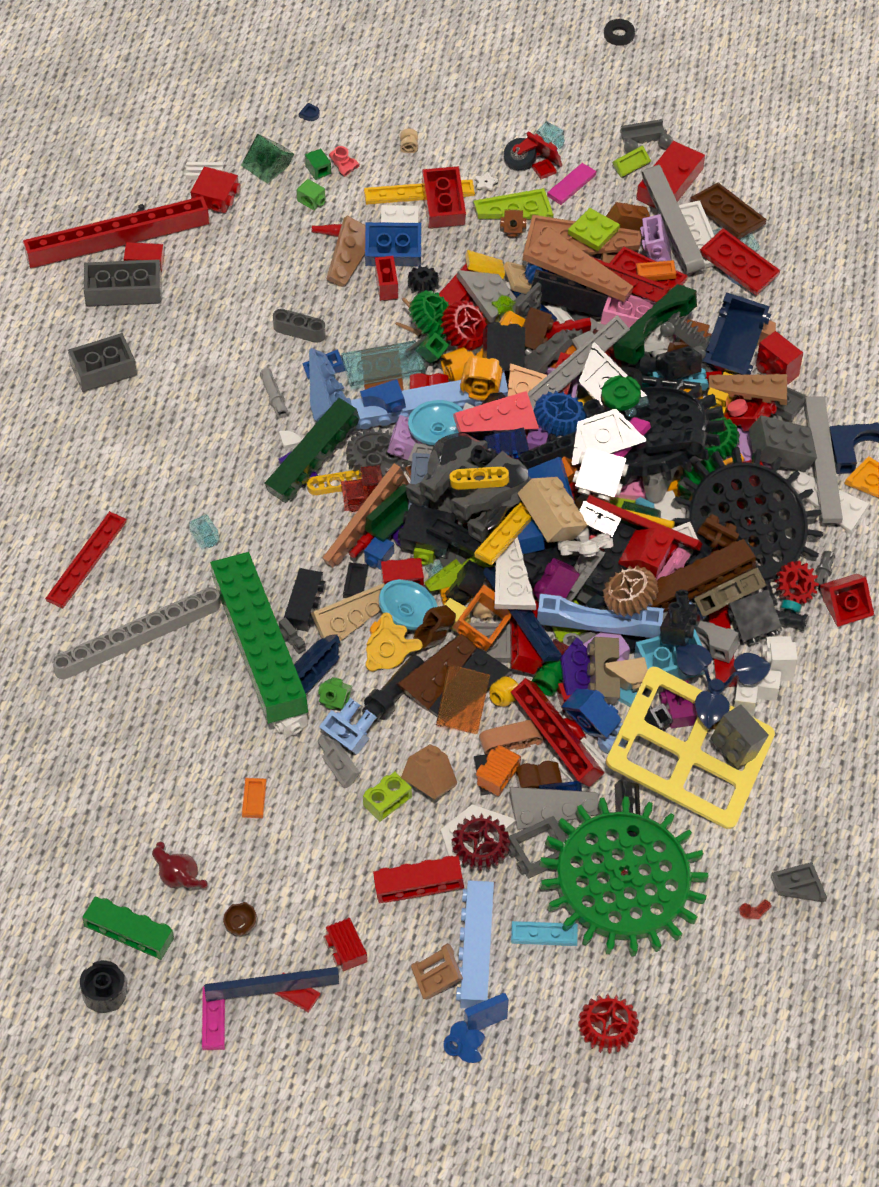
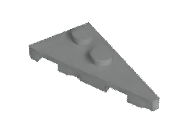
(584, 567)

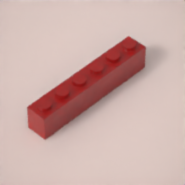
(557, 732)

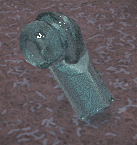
(642, 403)

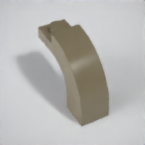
(730, 591)

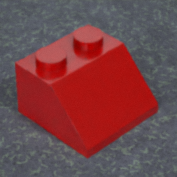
(647, 549)
(847, 599)

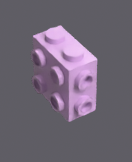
(656, 239)
(401, 439)

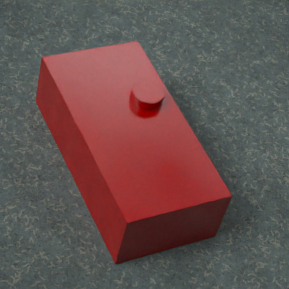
(680, 166)

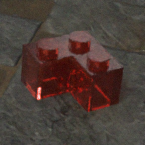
(357, 491)

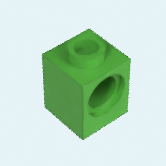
(311, 194)

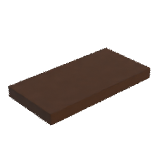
(729, 210)

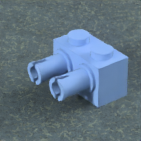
(349, 735)

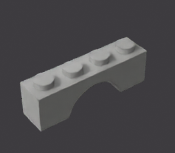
(720, 640)

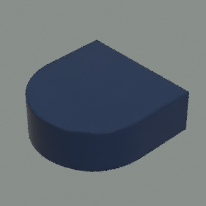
(309, 112)

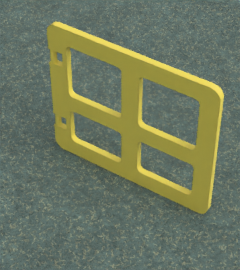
(688, 754)

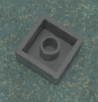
(739, 736)

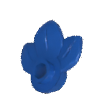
(467, 1041)

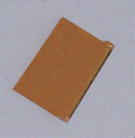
(462, 699)

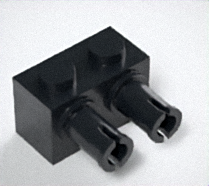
(679, 621)

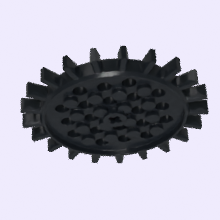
(669, 411)
(767, 482)

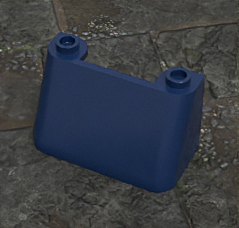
(735, 335)

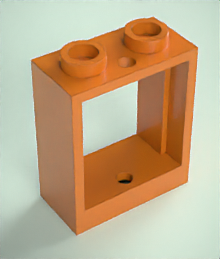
(487, 598)

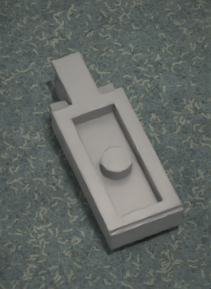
(338, 761)

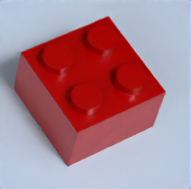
(779, 356)

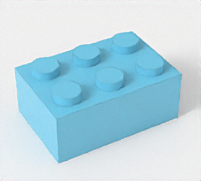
(663, 655)

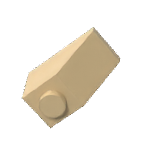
(629, 671)

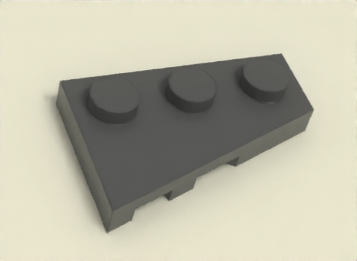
(545, 353)

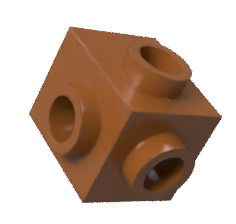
(510, 215)

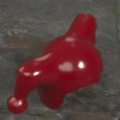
(177, 869)

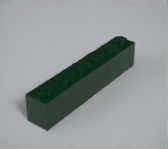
(312, 450)

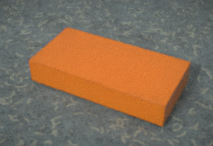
(657, 270)
(254, 798)

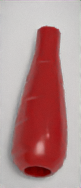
(331, 229)

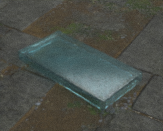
(382, 363)

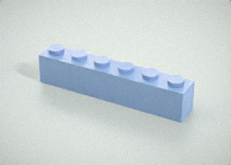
(476, 943)

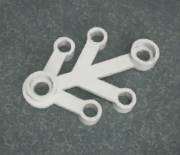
(584, 545)

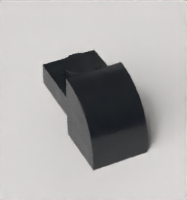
(467, 583)

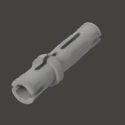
(276, 399)

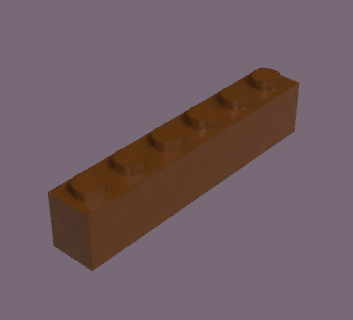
(705, 573)

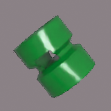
(548, 677)

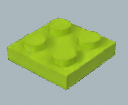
(593, 229)

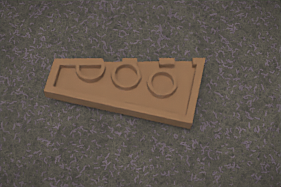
(347, 252)
(748, 386)

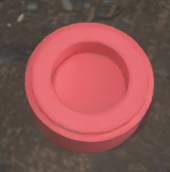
(737, 407)

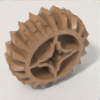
(630, 591)

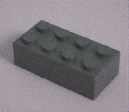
(122, 282)

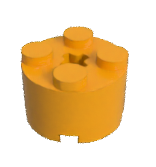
(454, 363)
(481, 377)

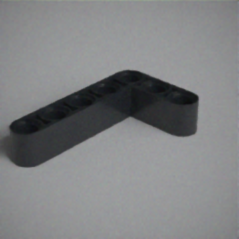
(559, 447)

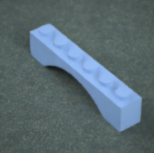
(563, 613)

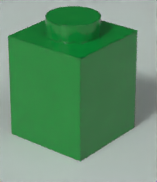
(317, 164)
(432, 347)

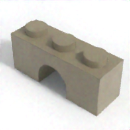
(603, 651)

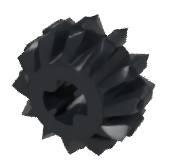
(423, 279)

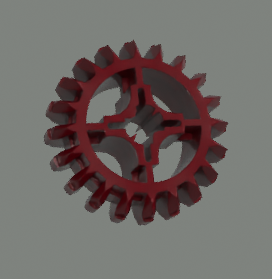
(466, 834)

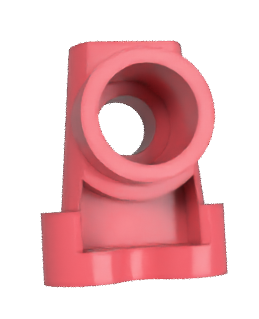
(343, 161)

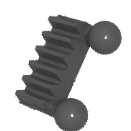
(644, 132)
(685, 332)

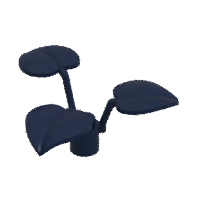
(712, 704)

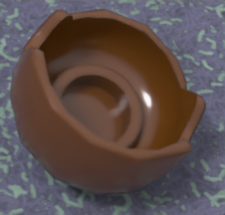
(238, 915)

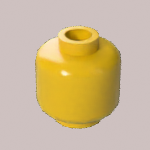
(501, 691)

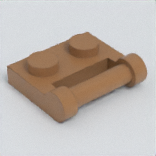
(441, 976)

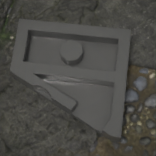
(799, 883)

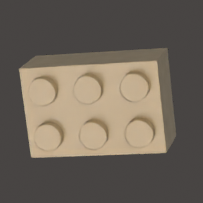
(552, 509)

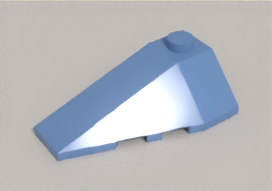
(323, 385)

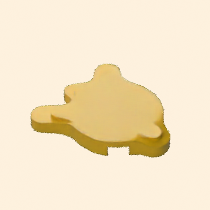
(388, 645)

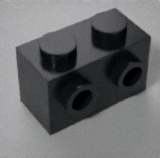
(678, 363)

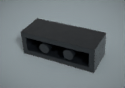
(305, 598)

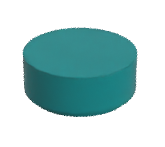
(791, 605)

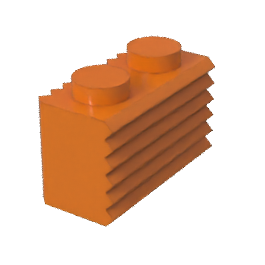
(498, 770)

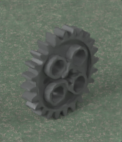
(371, 450)

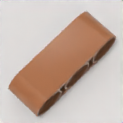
(511, 736)

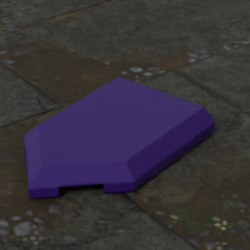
(574, 667)

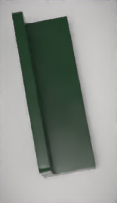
(388, 515)

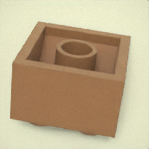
(430, 772)

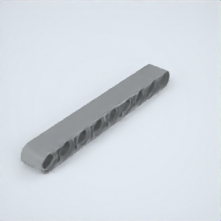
(109, 644)

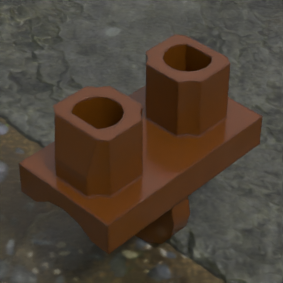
(717, 533)

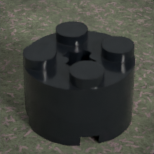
(103, 986)

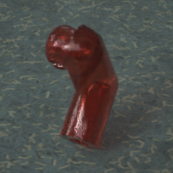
(749, 912)

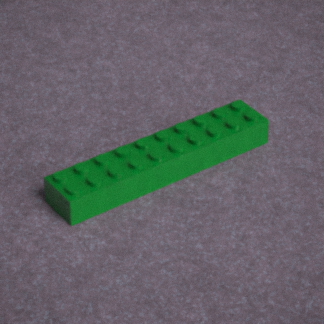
(259, 638)

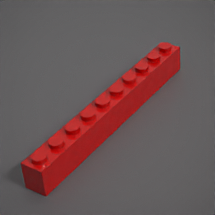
(116, 232)

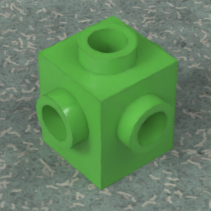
(334, 693)

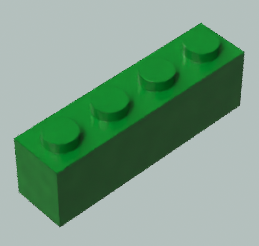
(128, 927)

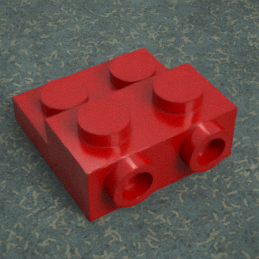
(755, 408)

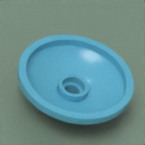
(433, 421)
(406, 602)

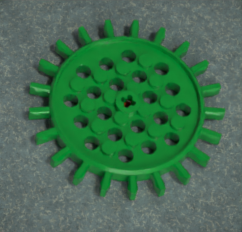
(648, 836)

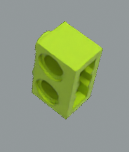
(390, 799)

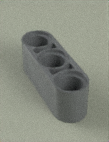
(299, 325)

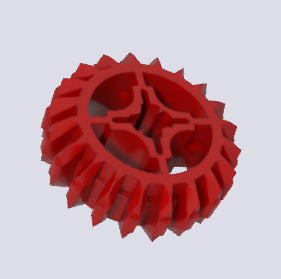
(464, 325)
(625, 1030)

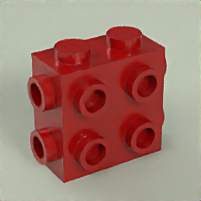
(216, 188)

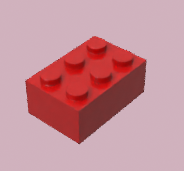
(443, 197)

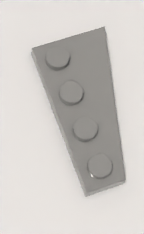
(536, 805)

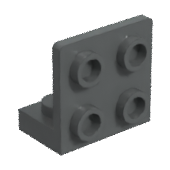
(524, 302)

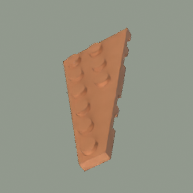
(624, 237)
(567, 260)
(356, 527)

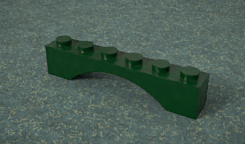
(631, 345)

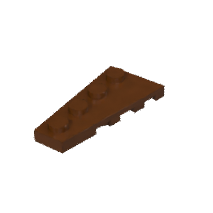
(428, 680)

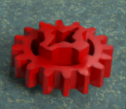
(793, 572)

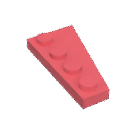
(499, 415)

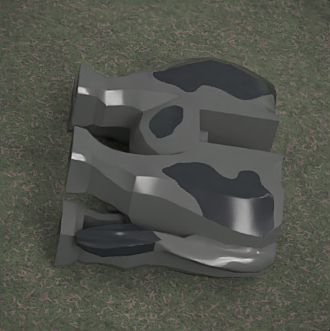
(454, 453)

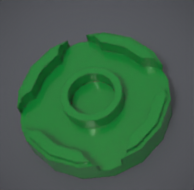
(621, 392)

